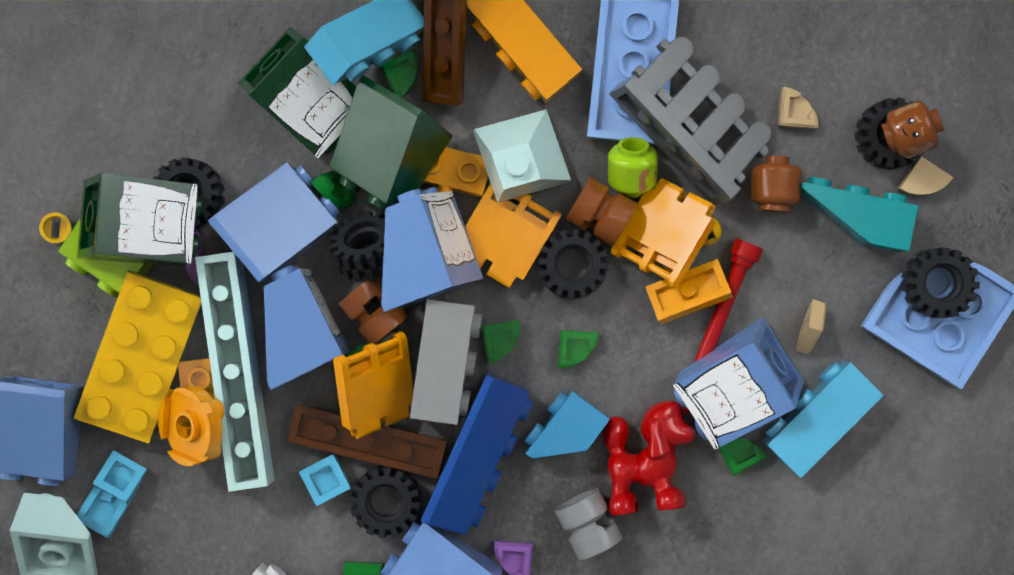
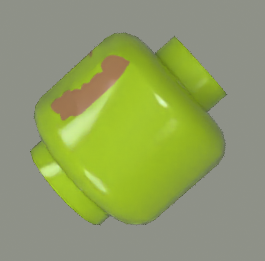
(632, 167)

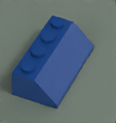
(476, 454)

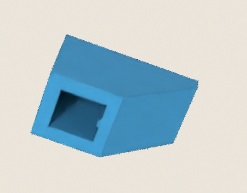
(568, 430)

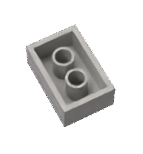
(445, 361)

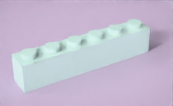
(235, 370)

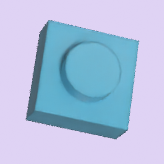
(325, 479)

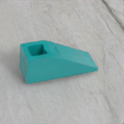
(869, 219)

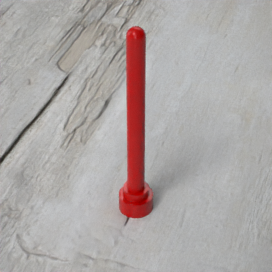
(743, 258)

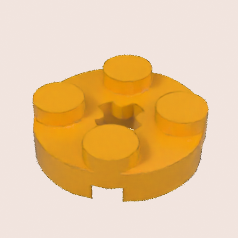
(203, 438)

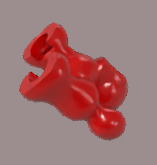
(653, 466)

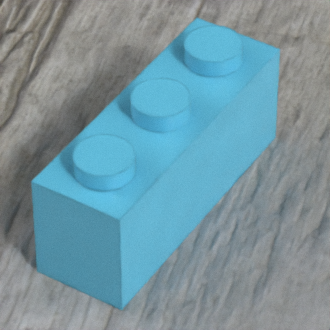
(365, 38)
(821, 417)

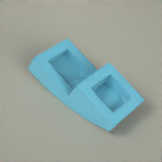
(111, 494)

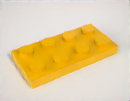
(138, 357)

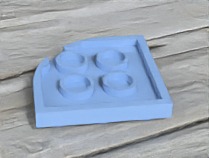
(943, 345)

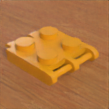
(666, 231)
(508, 235)
(374, 385)

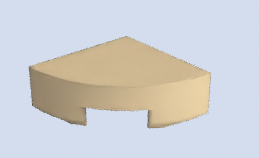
(796, 110)
(924, 178)
(811, 327)

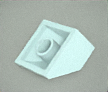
(522, 155)
(51, 538)

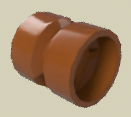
(601, 211)
(378, 324)

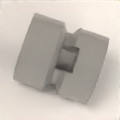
(588, 524)

